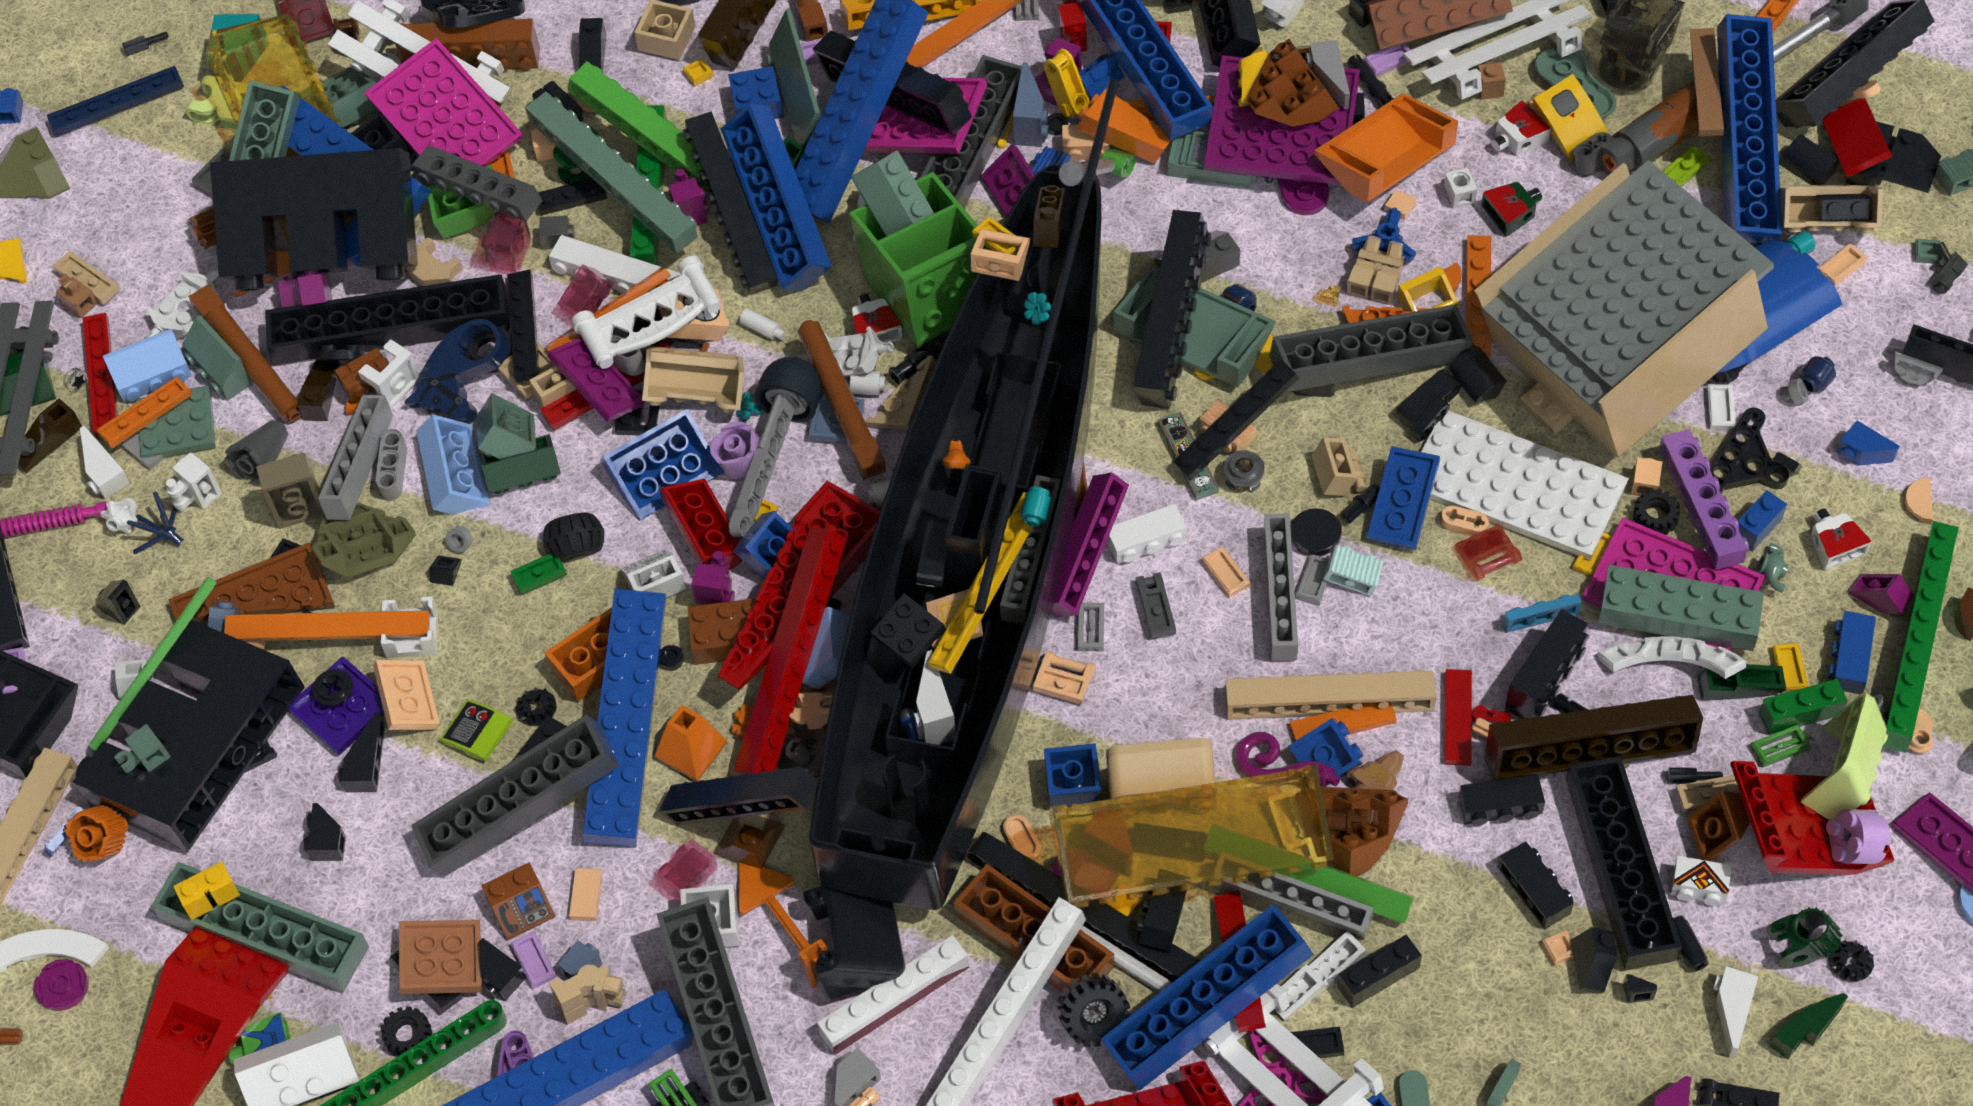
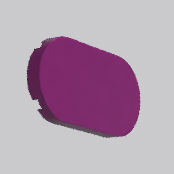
(1303, 195)

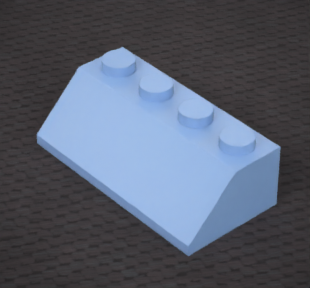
(452, 465)

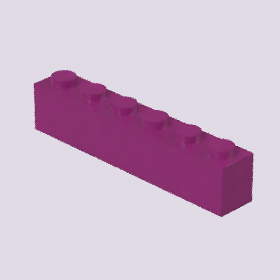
(1088, 541)

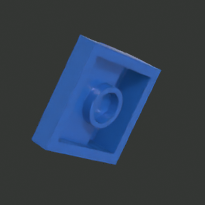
(1329, 746)

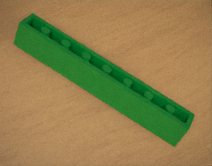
(644, 242)

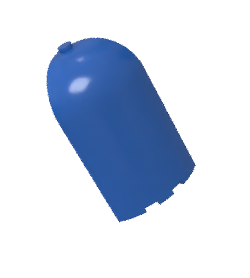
(1791, 296)

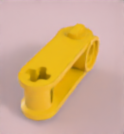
(1066, 84)

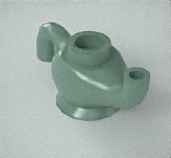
(1773, 566)

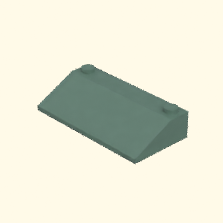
(794, 79)
(1222, 336)

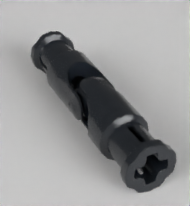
(913, 359)

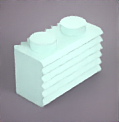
(1353, 570)

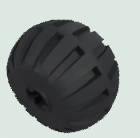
(573, 536)

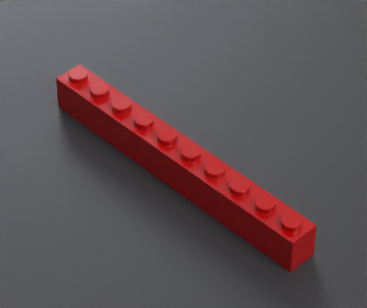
(790, 651)

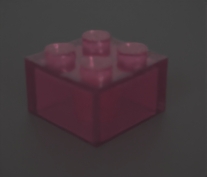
(506, 243)

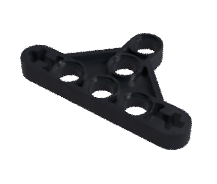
(1750, 451)

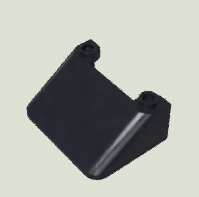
(863, 941)

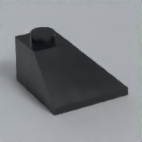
(1912, 161)

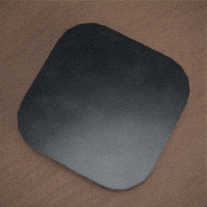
(470, 12)

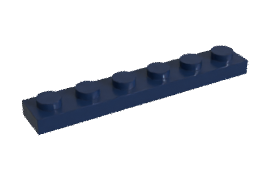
(115, 100)

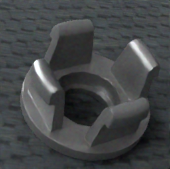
(1248, 479)

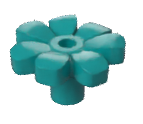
(1037, 308)
(747, 407)

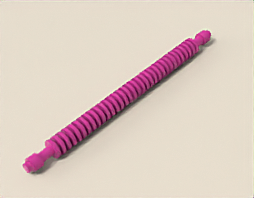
(49, 519)

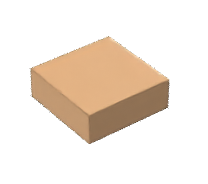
(1402, 202)
(1559, 947)

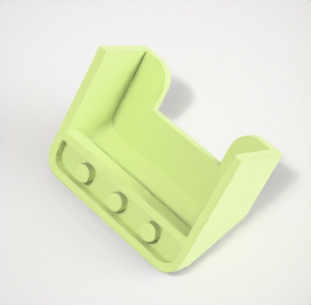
(1861, 738)

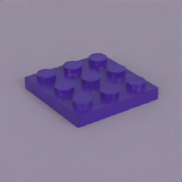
(344, 723)

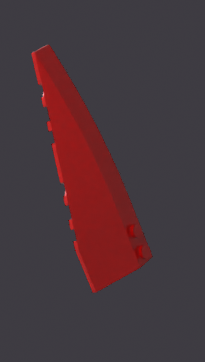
(830, 509)

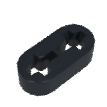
(1431, 416)

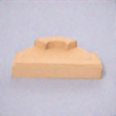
(1919, 500)

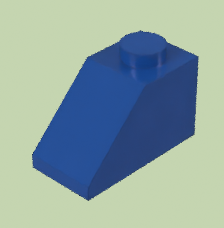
(1866, 447)

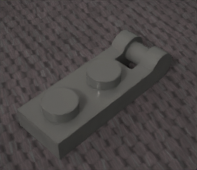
(1156, 606)

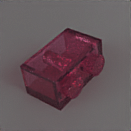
(585, 291)
(687, 869)

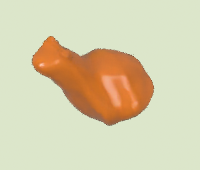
(956, 457)

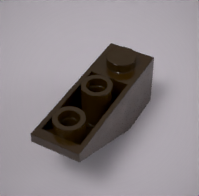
(1048, 216)
(49, 431)

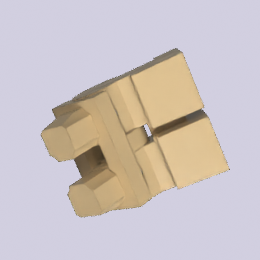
(1376, 271)
(587, 989)

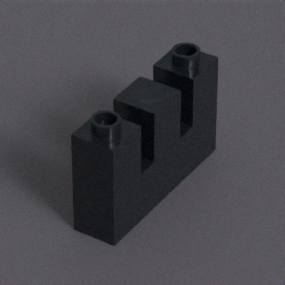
(313, 199)
(208, 738)

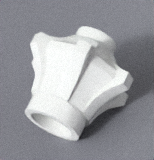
(119, 513)

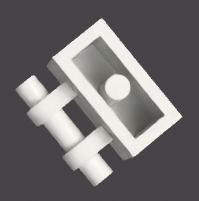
(194, 484)

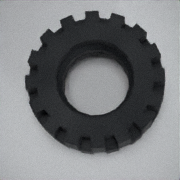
(1661, 501)
(400, 1019)

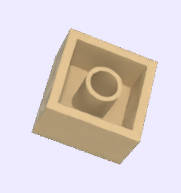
(665, 29)

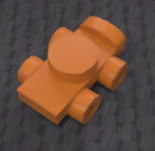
(743, 716)

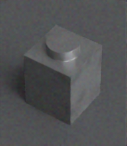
(552, 228)

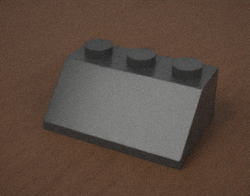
(1220, 256)

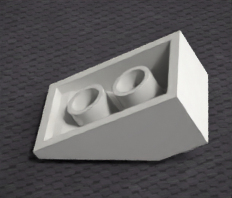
(934, 714)

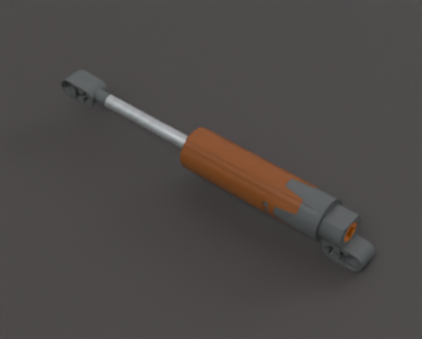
(1676, 116)

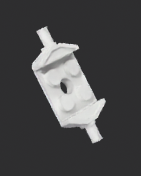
(168, 314)
(863, 346)

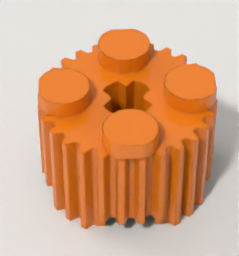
(96, 833)

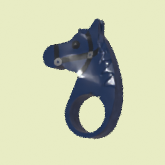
(448, 368)

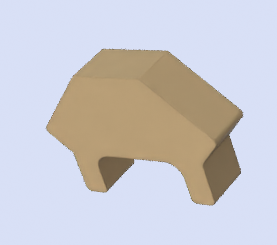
(431, 270)

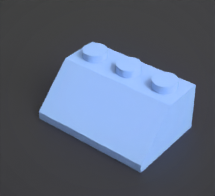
(147, 365)

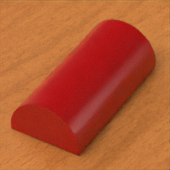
(701, 521)

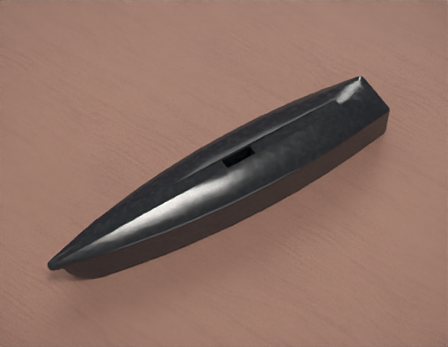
(902, 810)

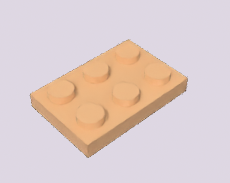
(406, 695)

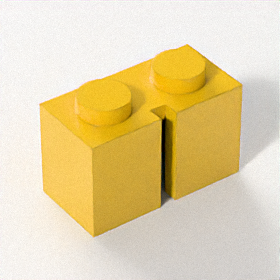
(213, 879)

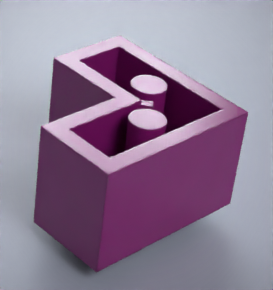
(1042, 81)
(305, 290)

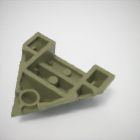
(30, 168)
(363, 542)

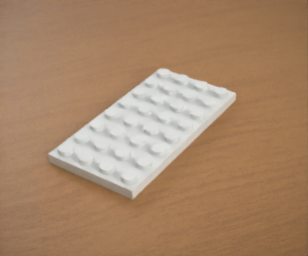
(1523, 484)

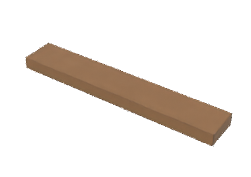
(1706, 82)

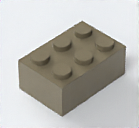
(290, 490)

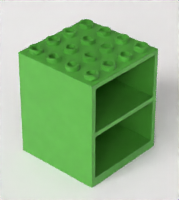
(923, 266)

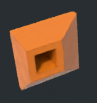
(689, 743)

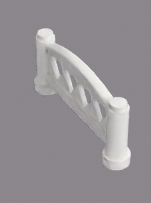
(691, 284)

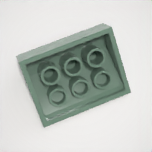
(348, 97)

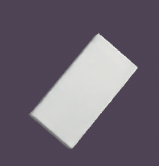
(1721, 407)

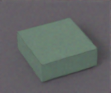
(1926, 252)

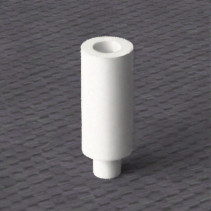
(762, 324)

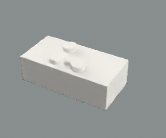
(297, 1068)

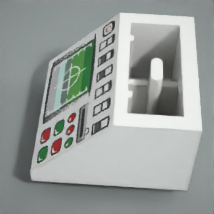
(655, 574)

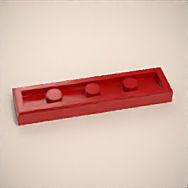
(1458, 717)

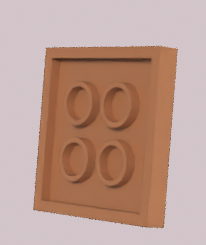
(439, 957)

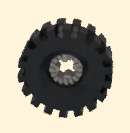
(1092, 1025)

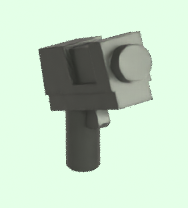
(1951, 268)

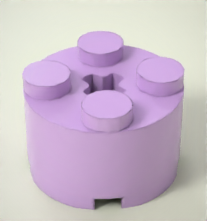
(735, 449)
(1858, 836)

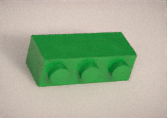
(1802, 706)

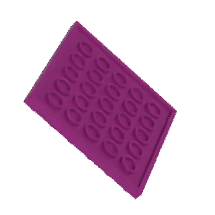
(1264, 147)

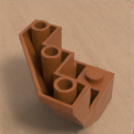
(1289, 89)
(1365, 846)

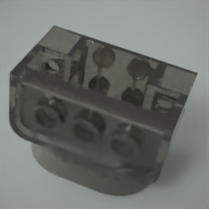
(1637, 41)

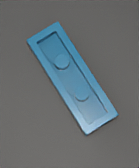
(1540, 612)

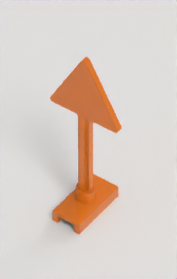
(761, 887)

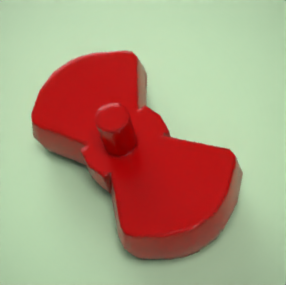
(1491, 715)

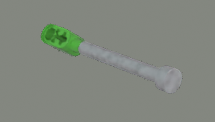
(1112, 162)

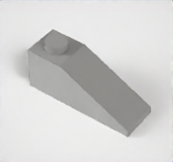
(1328, 67)

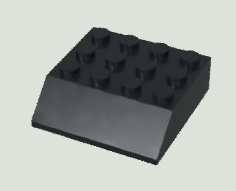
(32, 714)

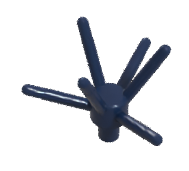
(165, 531)

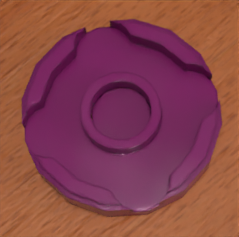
(65, 992)

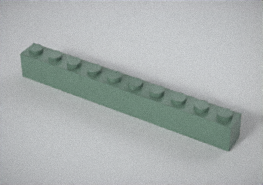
(612, 172)

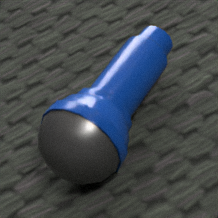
(907, 719)

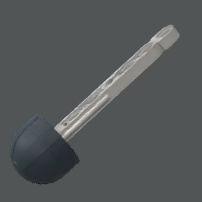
(788, 393)

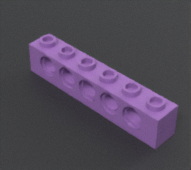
(1721, 551)

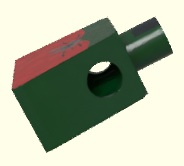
(1510, 206)

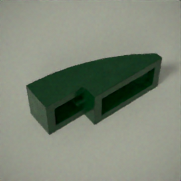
(1747, 683)
(1807, 1025)

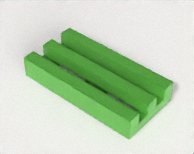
(1766, 761)
(662, 1079)

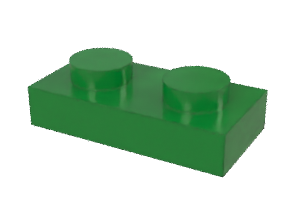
(538, 573)

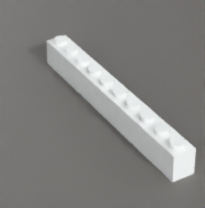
(1009, 1006)

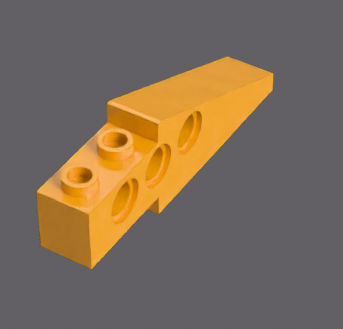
(856, 11)

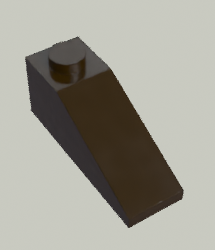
(318, 391)

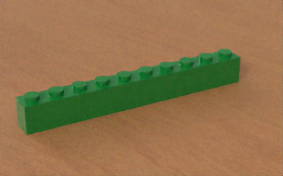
(1919, 636)

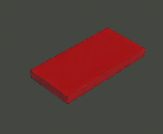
(1856, 137)

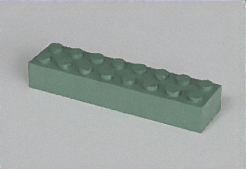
(272, 928)

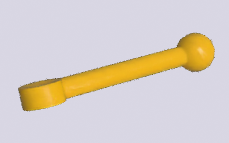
(1002, 142)

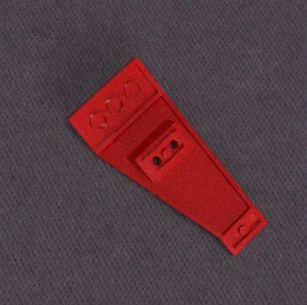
(197, 1016)

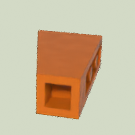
(1125, 129)

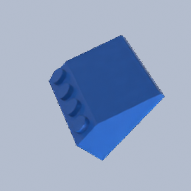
(657, 459)

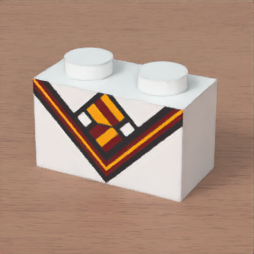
(1700, 880)

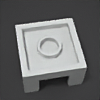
(396, 378)
(412, 646)

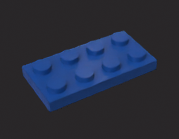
(1403, 498)

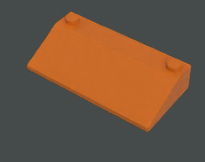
(1387, 146)

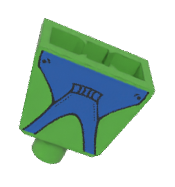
(261, 1035)

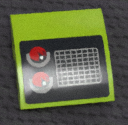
(476, 730)

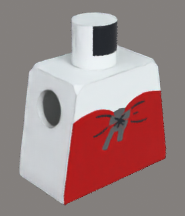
(1520, 130)
(878, 316)
(1838, 539)

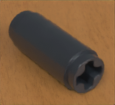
(1691, 948)

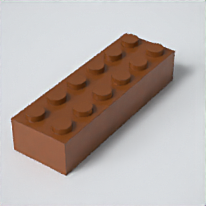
(1407, 20)
(507, 40)
(1012, 918)

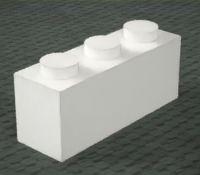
(1147, 534)

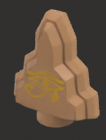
(1377, 774)

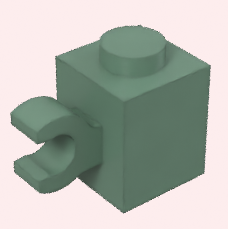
(145, 749)

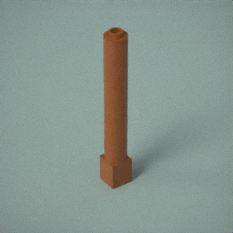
(812, 19)
(213, 311)
(862, 444)

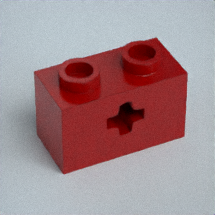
(1073, 24)

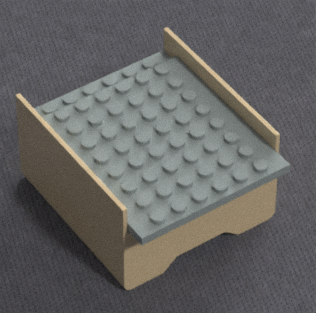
(1625, 306)

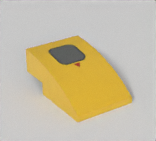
(1568, 114)

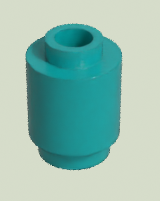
(1802, 242)
(1035, 506)

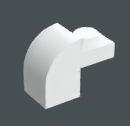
(1282, 11)

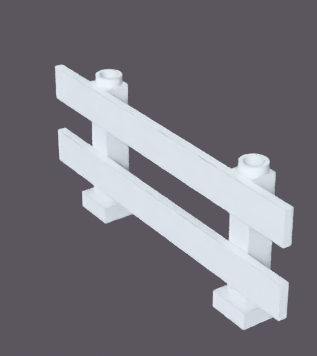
(385, 27)
(1457, 67)
(1339, 1091)

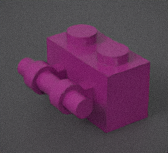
(689, 197)
(713, 581)

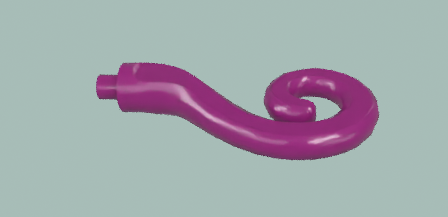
(1326, 773)

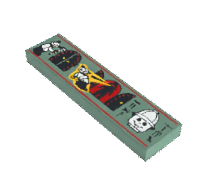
(1179, 439)

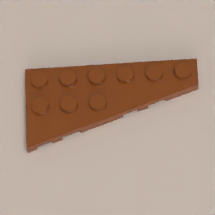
(269, 587)

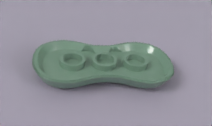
(1556, 68)

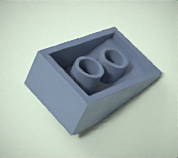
(1029, 112)

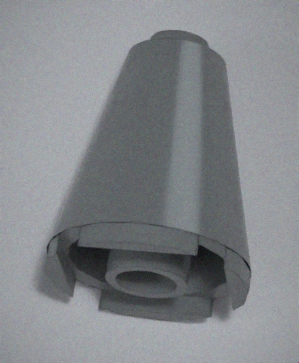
(255, 450)

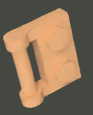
(1062, 683)

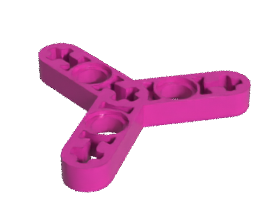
(1280, 1069)

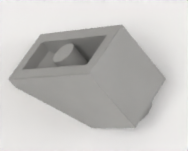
(854, 1076)

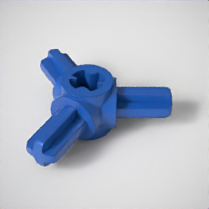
(1388, 232)

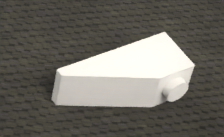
(103, 471)
(1733, 1004)

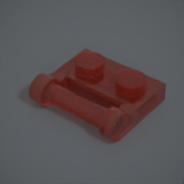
(1485, 546)

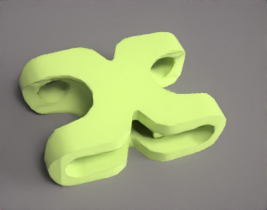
(212, 108)

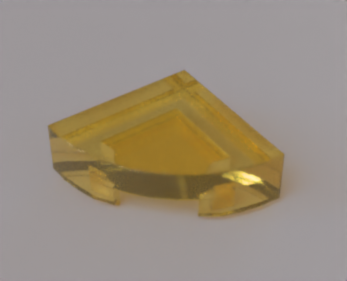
(1328, 296)

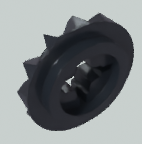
(330, 679)
(538, 715)
(1852, 971)

